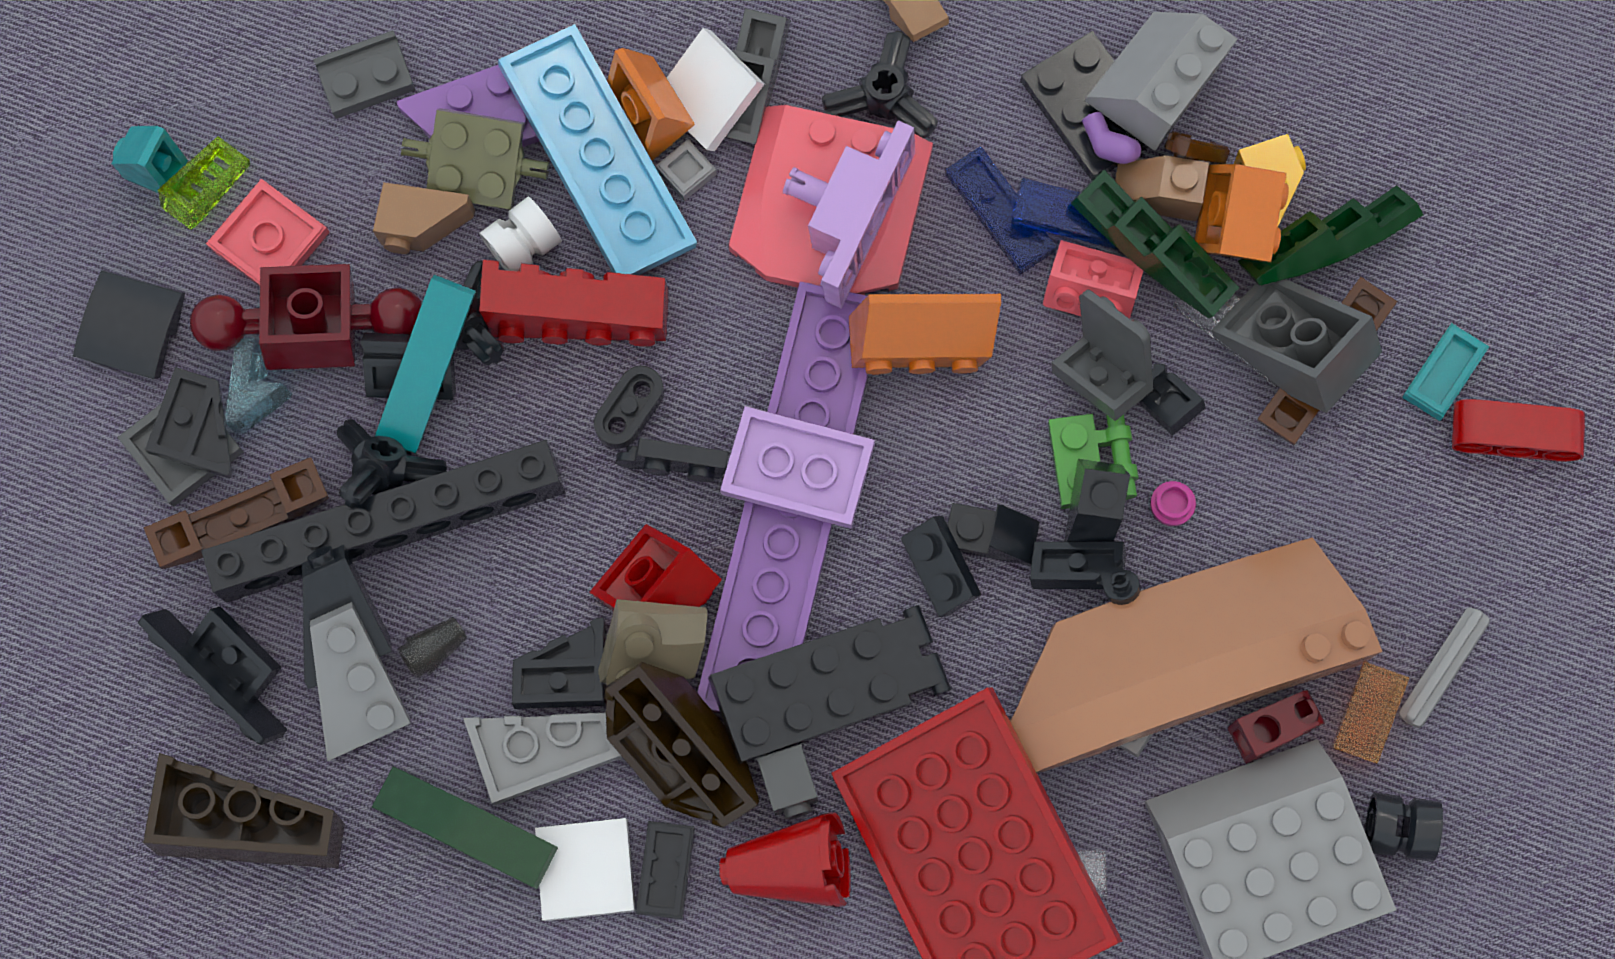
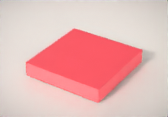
(266, 233)

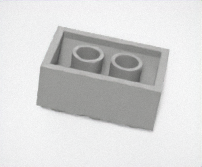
(1161, 73)

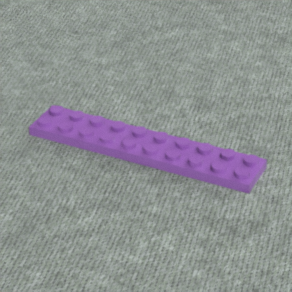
(775, 551)

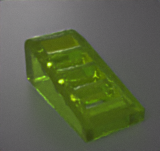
(201, 203)

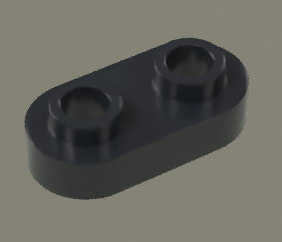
(628, 408)

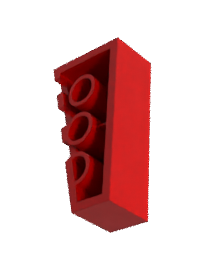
(573, 306)

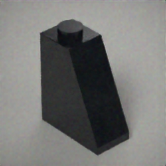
(330, 583)

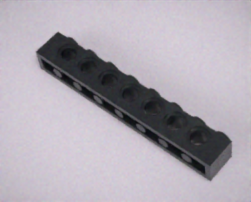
(386, 520)

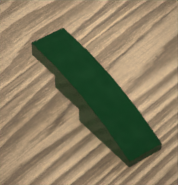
(1345, 232)
(1154, 246)
(465, 827)

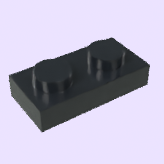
(941, 566)

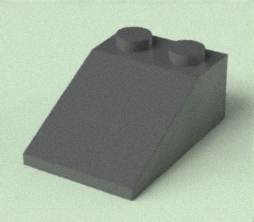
(1301, 340)

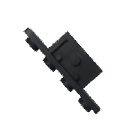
(224, 664)

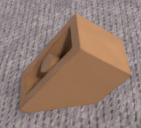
(1167, 184)
(418, 216)

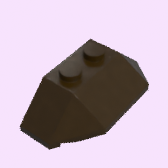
(677, 745)

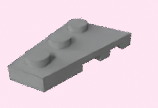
(352, 684)

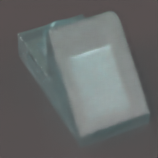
(249, 397)

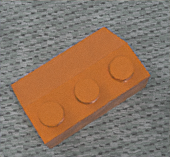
(923, 332)

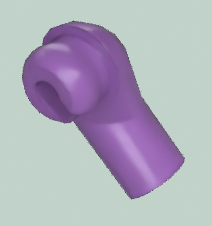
(1108, 144)

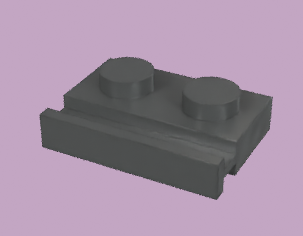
(364, 74)

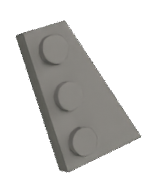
(538, 751)

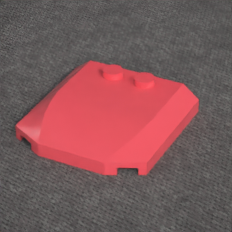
(773, 226)

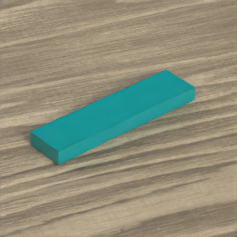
(425, 362)

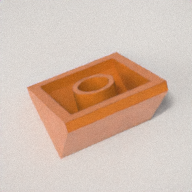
(648, 100)

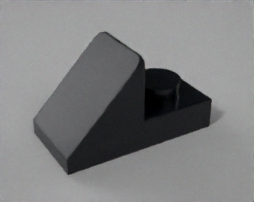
(994, 534)

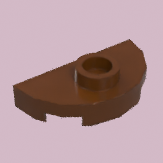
(1194, 149)

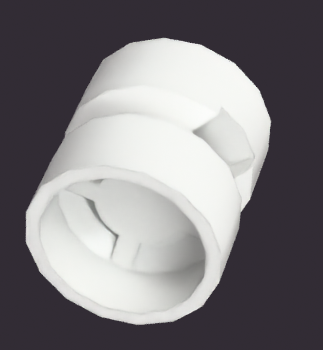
(520, 236)

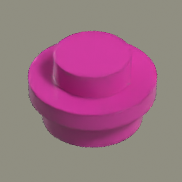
(1173, 503)

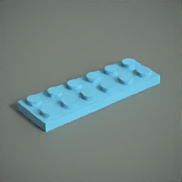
(597, 153)

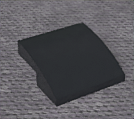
(128, 324)

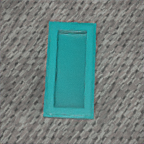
(1445, 372)

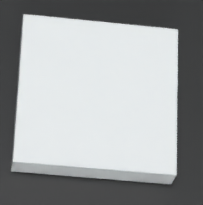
(713, 88)
(588, 870)

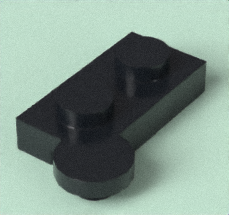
(662, 457)
(1084, 567)

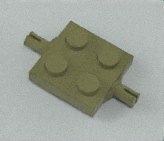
(476, 157)

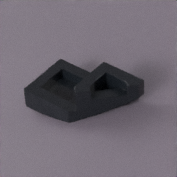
(1171, 401)

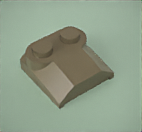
(656, 635)

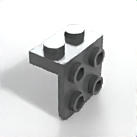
(1111, 359)

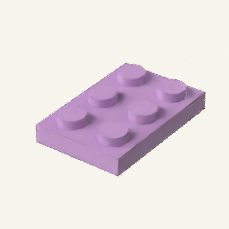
(797, 467)

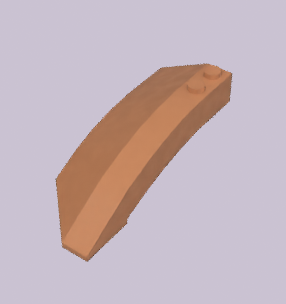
(1190, 652)

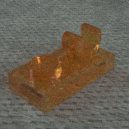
(1370, 712)

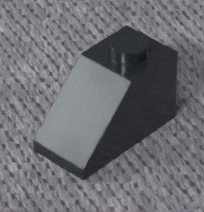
(1097, 502)

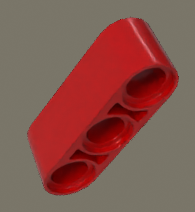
(1518, 430)

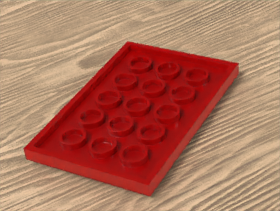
(974, 842)

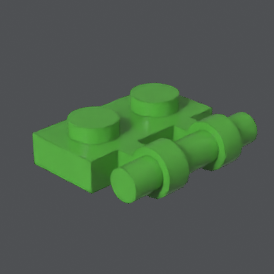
(1077, 439)

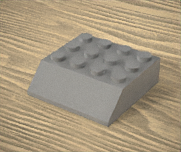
(1270, 855)

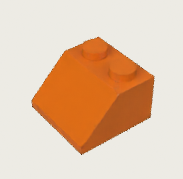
(1242, 211)

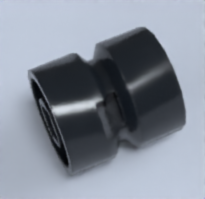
(1420, 826)

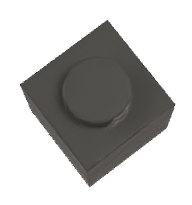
(788, 782)

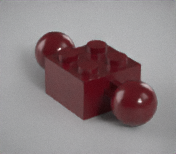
(304, 317)

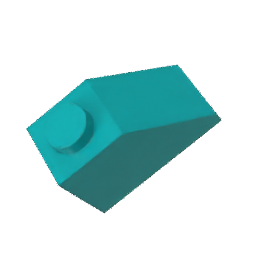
(147, 157)

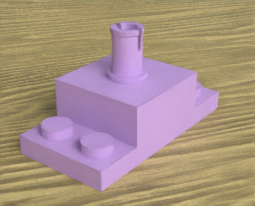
(852, 206)

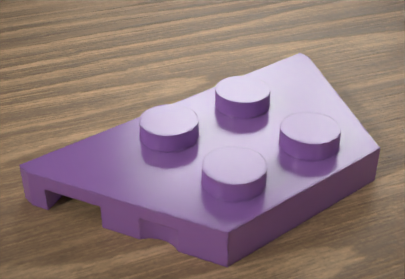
(477, 93)

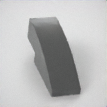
(761, 50)

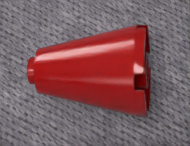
(792, 864)

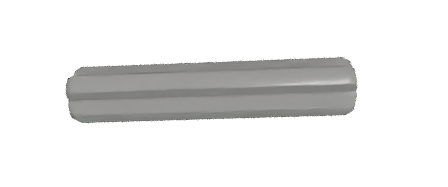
(1444, 667)

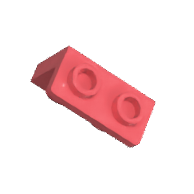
(1086, 268)

